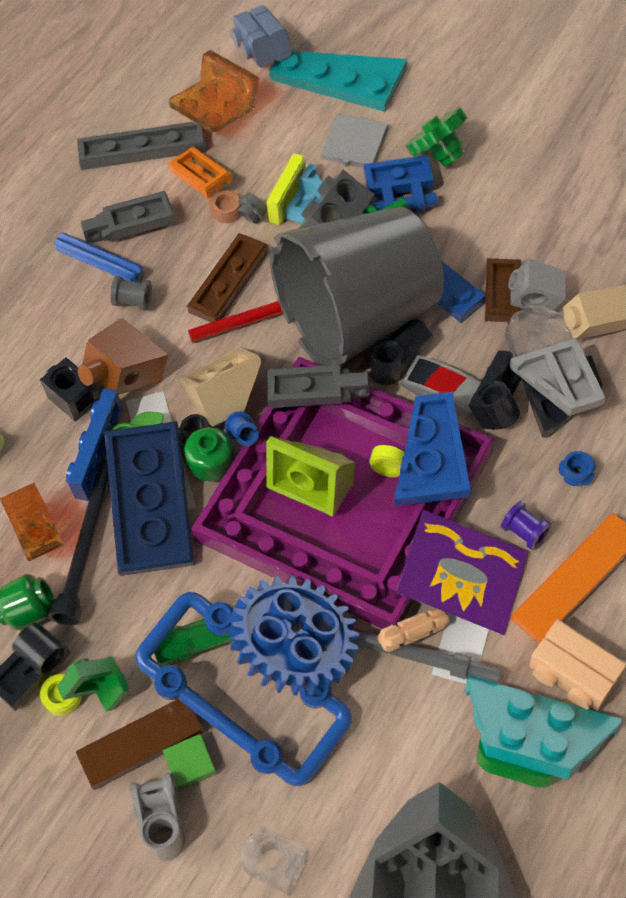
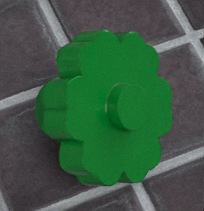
(440, 137)

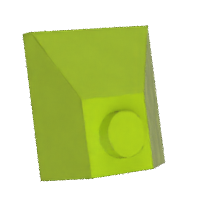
(309, 474)

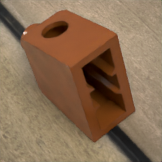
(122, 359)

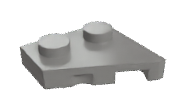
(561, 376)

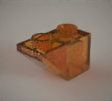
(31, 521)

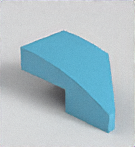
(308, 186)

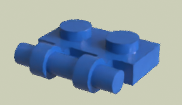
(398, 177)

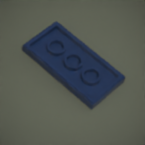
(148, 498)

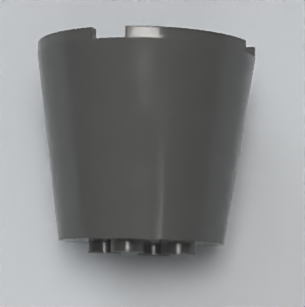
(355, 280)

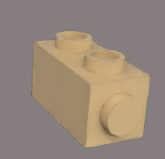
(596, 312)

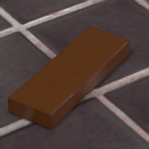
(227, 278)
(137, 743)

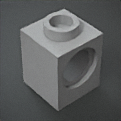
(537, 285)

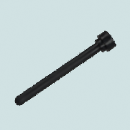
(67, 607)

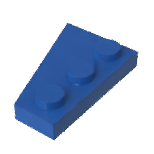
(433, 454)

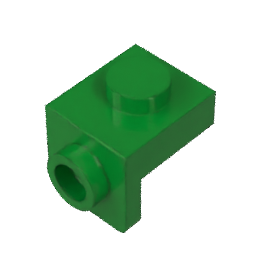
(97, 677)

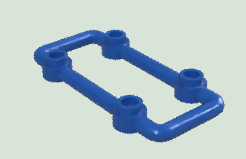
(266, 754)

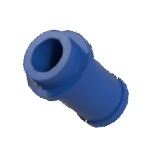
(242, 428)

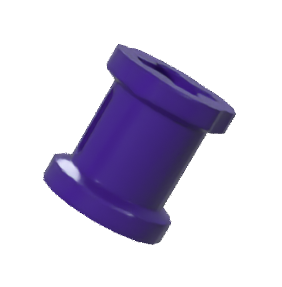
(526, 525)

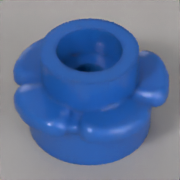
(579, 460)

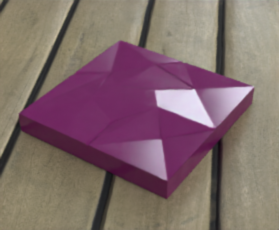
(366, 540)

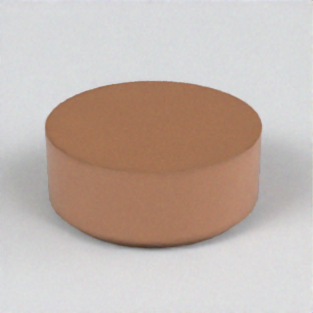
(225, 206)

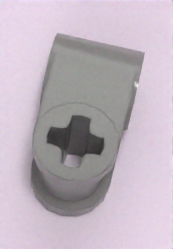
(158, 809)

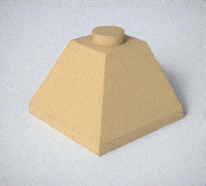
(222, 385)

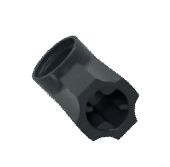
(399, 351)

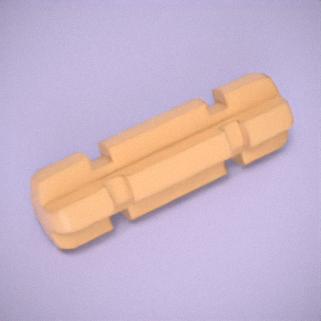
(412, 629)

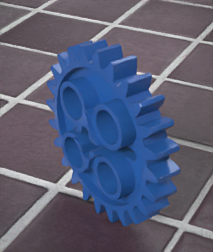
(298, 625)

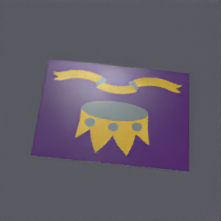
(462, 572)

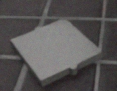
(354, 140)

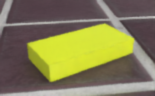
(285, 189)

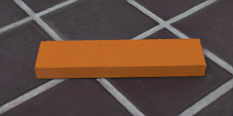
(573, 579)

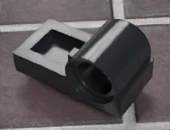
(494, 400)
(31, 663)

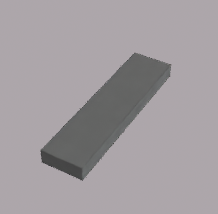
(140, 145)

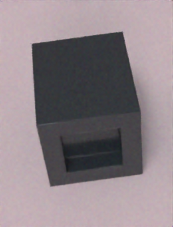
(74, 400)

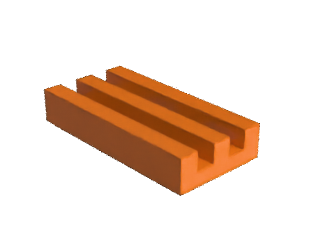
(196, 176)

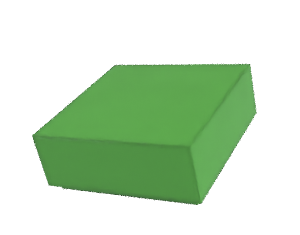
(189, 762)

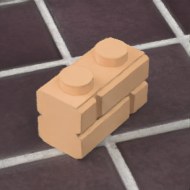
(576, 666)

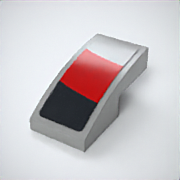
(433, 377)

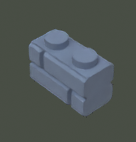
(261, 36)

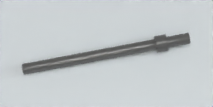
(458, 665)

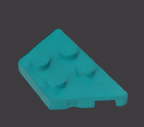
(537, 729)

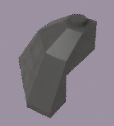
(434, 852)

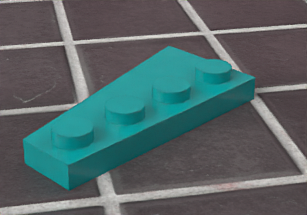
(350, 78)

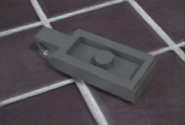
(129, 218)
(315, 386)

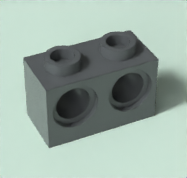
(331, 206)

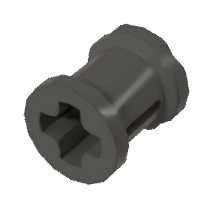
(131, 292)

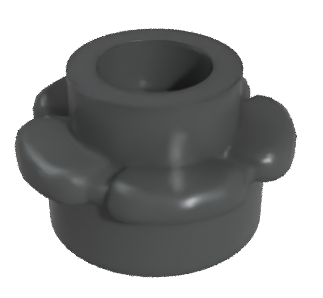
(252, 208)

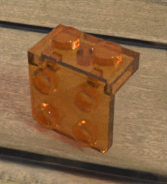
(220, 96)

